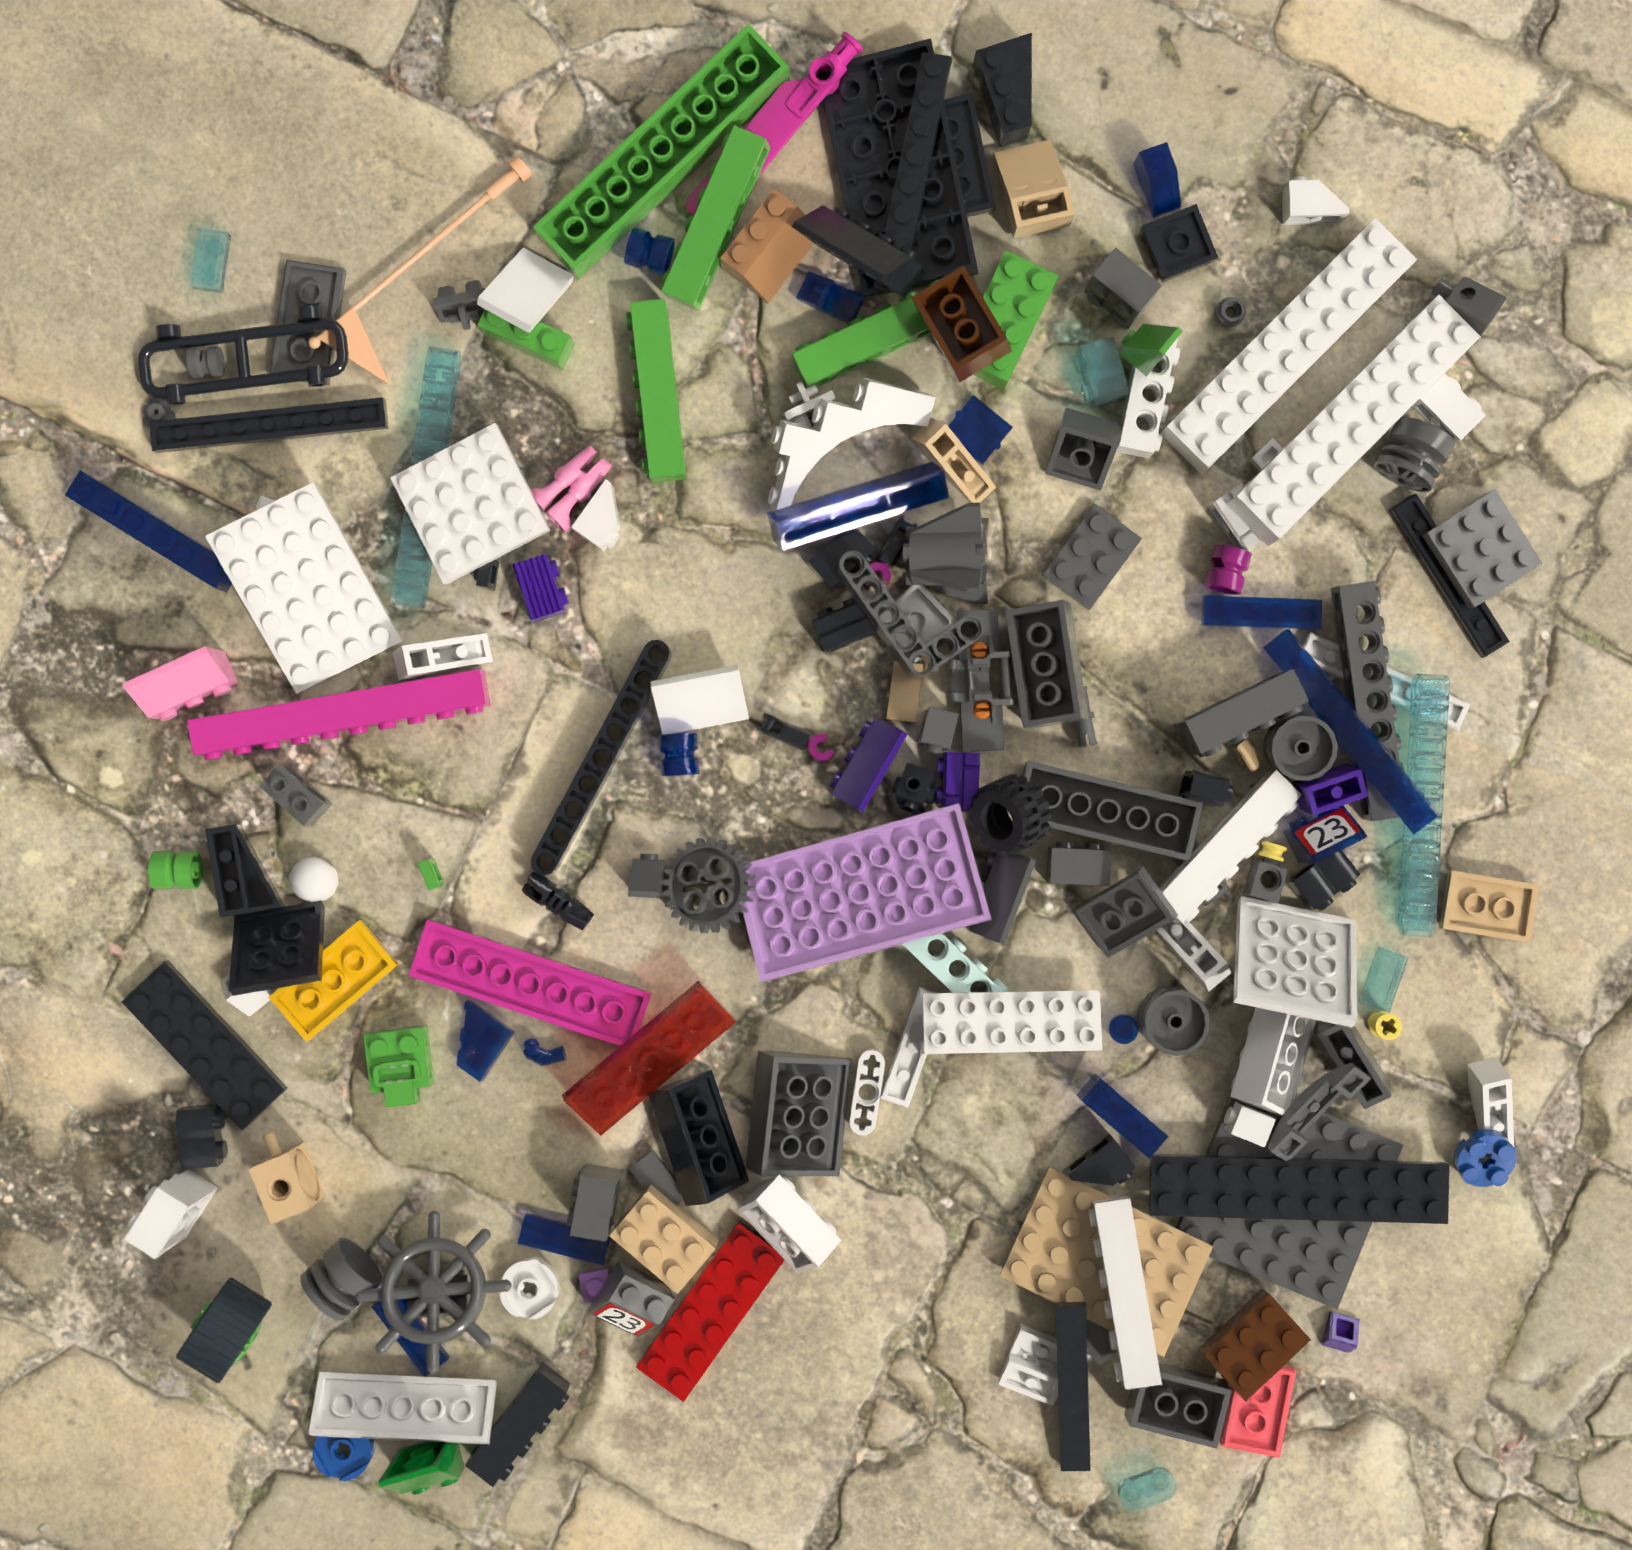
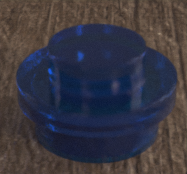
(1123, 1029)

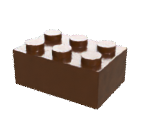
(961, 323)
(1254, 1344)

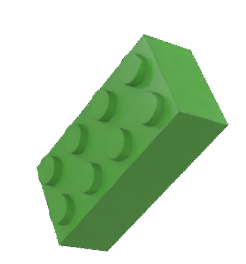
(1016, 301)

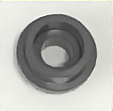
(1234, 304)

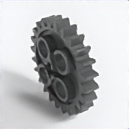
(704, 859)

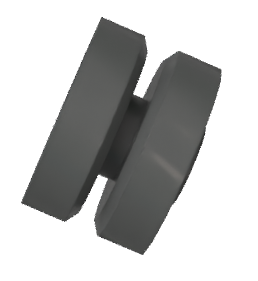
(1318, 749)
(1190, 1017)

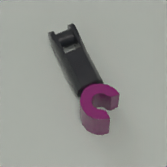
(890, 553)
(797, 738)

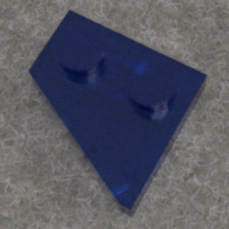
(481, 1041)

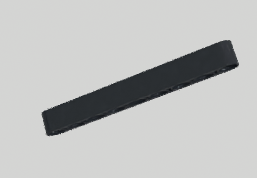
(589, 766)

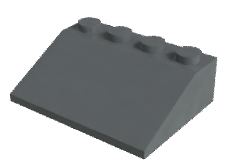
(798, 1114)

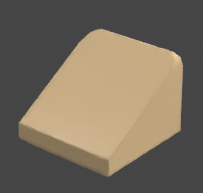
(1247, 754)

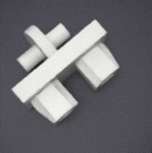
(798, 413)

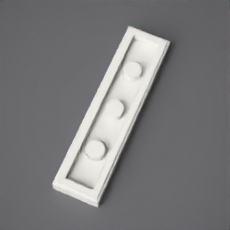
(907, 1059)

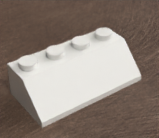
(1272, 1060)

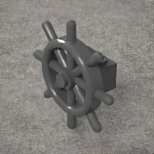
(434, 1293)

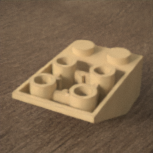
(1034, 189)

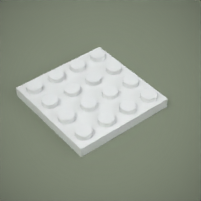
(470, 503)
(1296, 961)

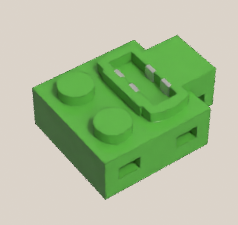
(399, 1063)

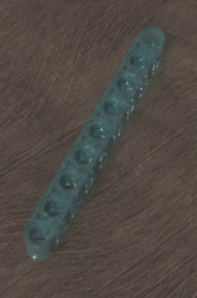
(431, 437)
(1427, 771)

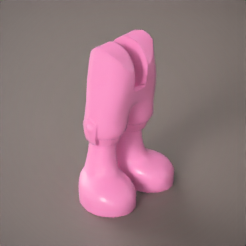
(580, 485)

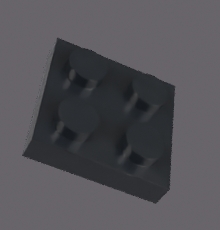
(1179, 243)

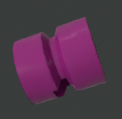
(1227, 569)

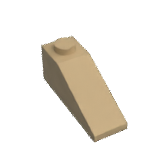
(960, 468)

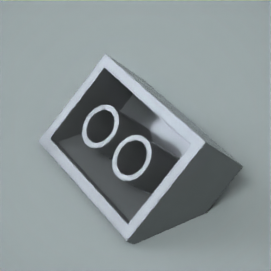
(1003, 891)

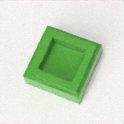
(431, 874)

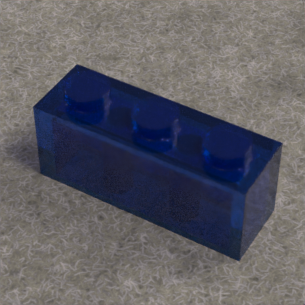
(1122, 1116)

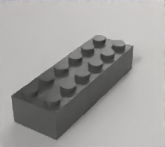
(1117, 811)

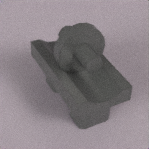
(460, 306)

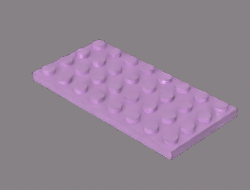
(863, 893)

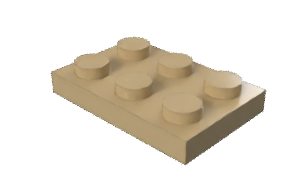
(1489, 906)

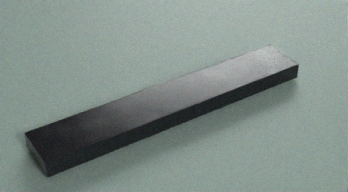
(1477, 622)
(1073, 1386)

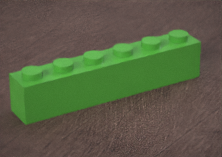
(715, 217)
(860, 342)
(657, 391)

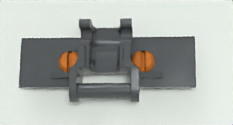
(971, 687)

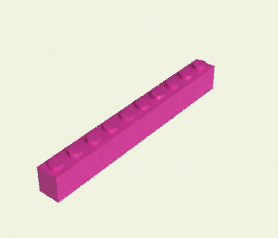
(339, 713)

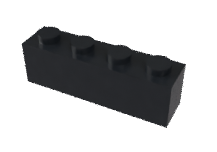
(518, 1424)

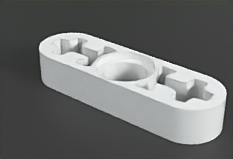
(856, 1111)

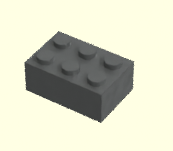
(1183, 1407)

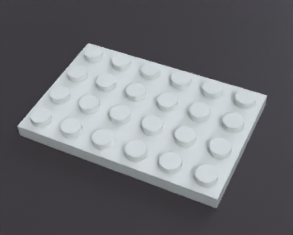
(304, 587)

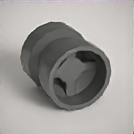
(205, 362)

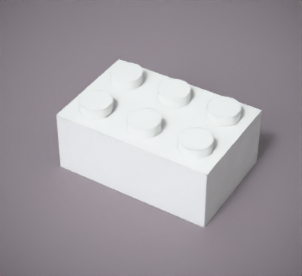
(169, 1213)
(789, 1224)

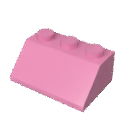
(182, 683)

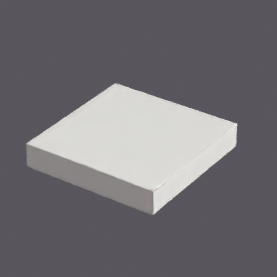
(923, 613)

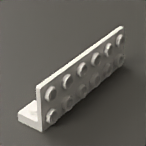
(1011, 1022)

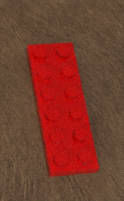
(710, 1311)

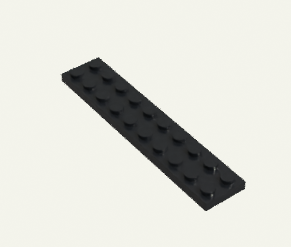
(1299, 1188)

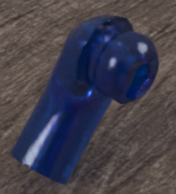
(540, 1056)

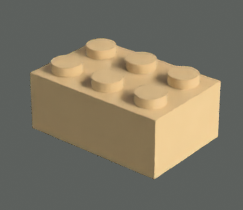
(664, 1238)

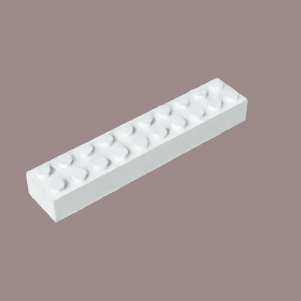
(1288, 346)
(1353, 421)

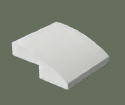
(1032, 1365)

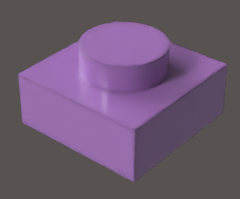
(592, 1282)

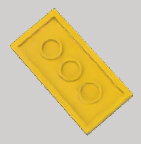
(349, 970)

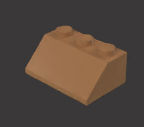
(767, 247)

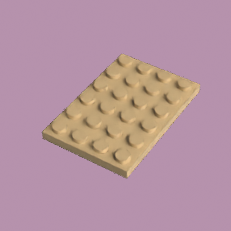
(1059, 1261)

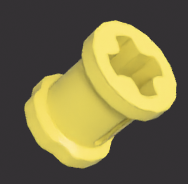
(1394, 1025)

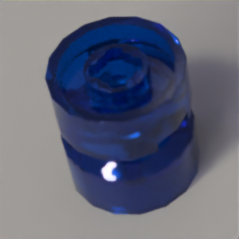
(649, 251)
(679, 754)

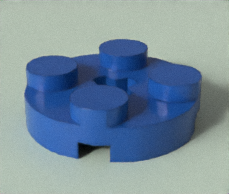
(1488, 1173)
(339, 1465)

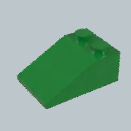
(423, 1466)

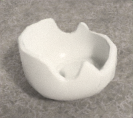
(313, 879)

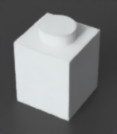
(1249, 1123)

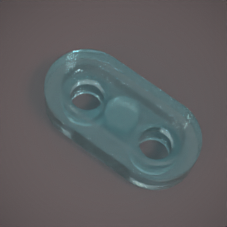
(1147, 1492)

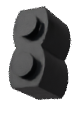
(1205, 788)
(1322, 880)
(201, 1136)

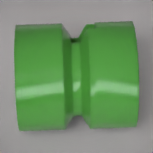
(182, 870)

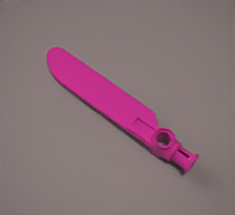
(794, 104)

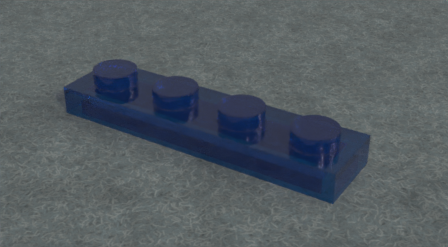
(1261, 612)

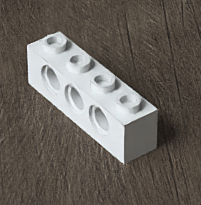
(1132, 439)

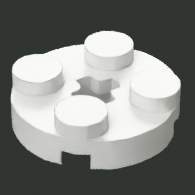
(547, 1290)

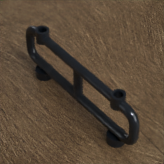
(170, 338)

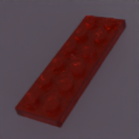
(649, 1058)

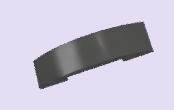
(1310, 1105)

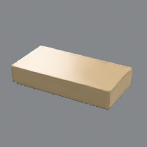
(903, 694)

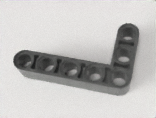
(899, 622)

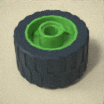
(224, 1330)

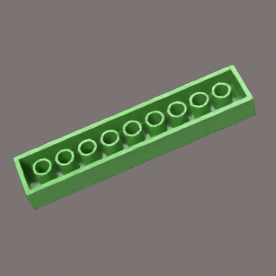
(662, 152)

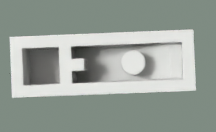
(441, 656)
(1195, 953)
(1491, 1096)

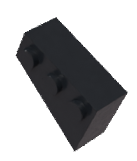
(1006, 86)
(238, 873)

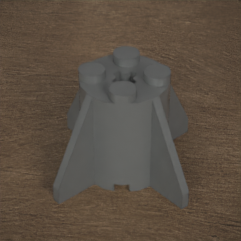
(950, 554)

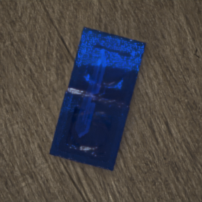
(830, 298)

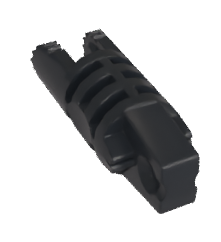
(557, 901)

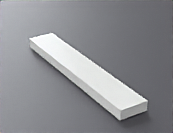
(1328, 658)

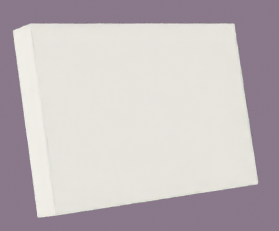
(525, 290)
(699, 700)

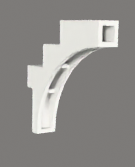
(834, 422)

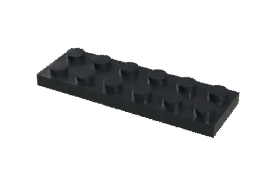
(204, 1045)

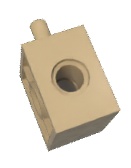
(286, 1180)

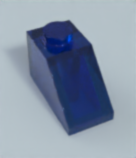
(1158, 179)

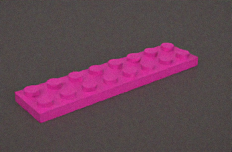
(529, 983)

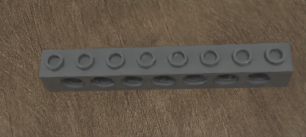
(1357, 687)

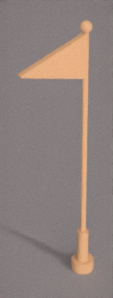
(358, 342)

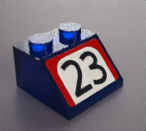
(1323, 834)

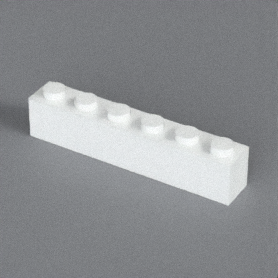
(1228, 844)
(1126, 1293)

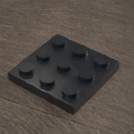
(277, 948)

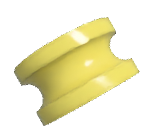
(1272, 851)

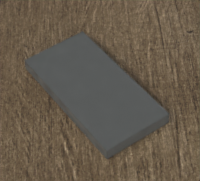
(304, 286)

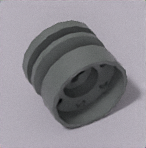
(1414, 454)
(339, 1277)

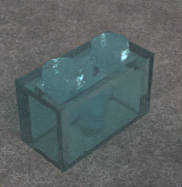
(1101, 373)

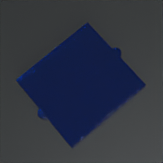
(979, 429)

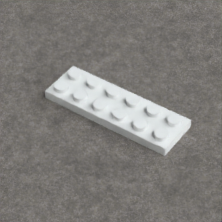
(403, 1408)

